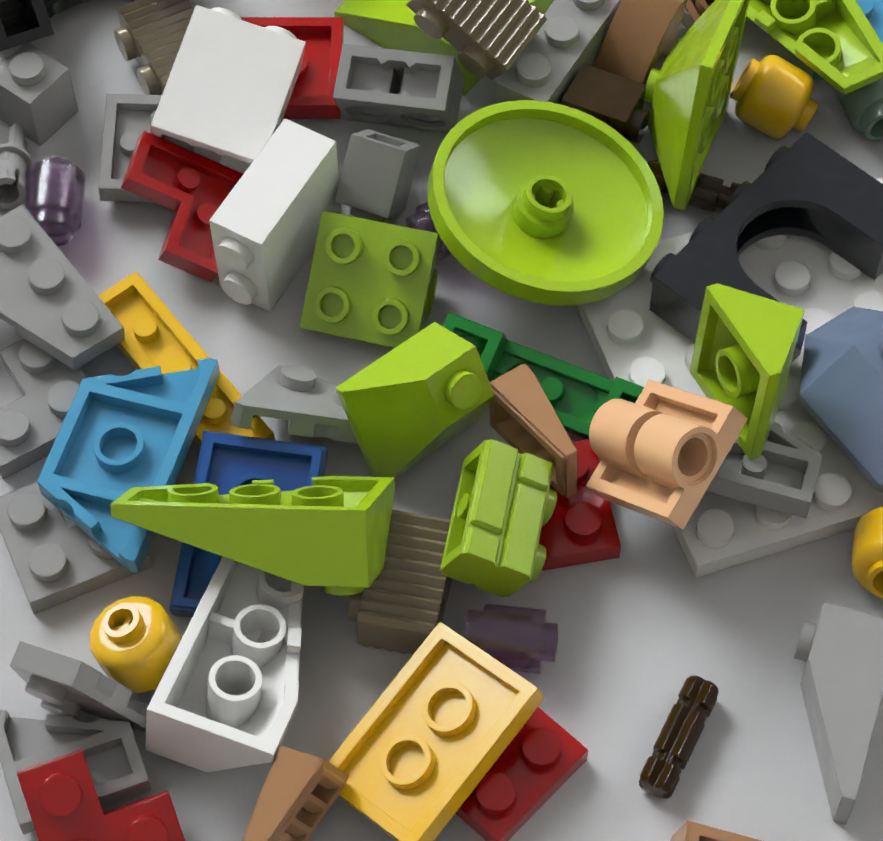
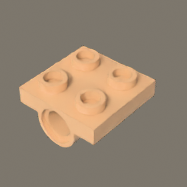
(661, 450)

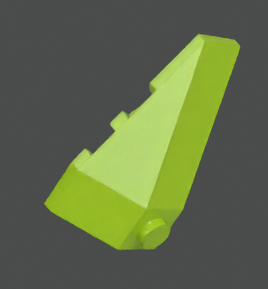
(826, 36)
(308, 535)

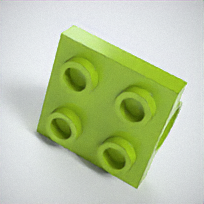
(370, 280)

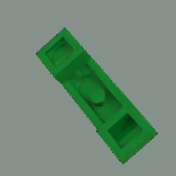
(570, 389)

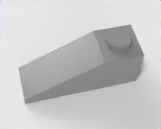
(842, 696)

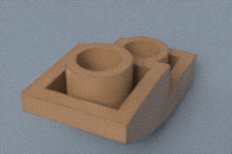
(639, 36)

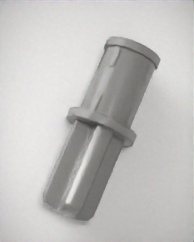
(13, 166)

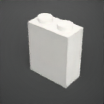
(228, 87)
(274, 215)

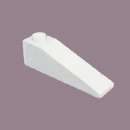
(231, 674)

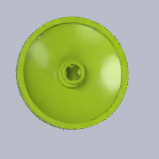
(545, 202)

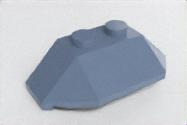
(845, 386)

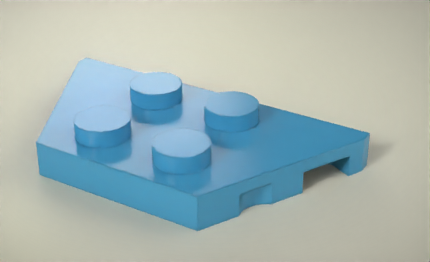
(124, 437)

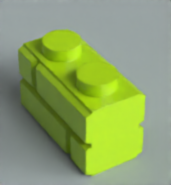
(499, 519)

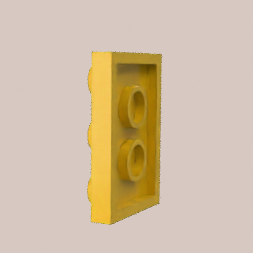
(433, 736)

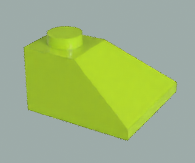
(415, 399)

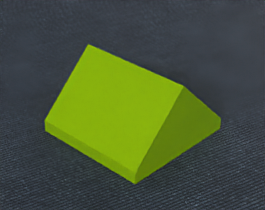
(746, 357)

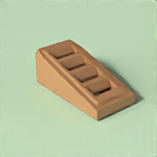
(530, 424)
(294, 797)

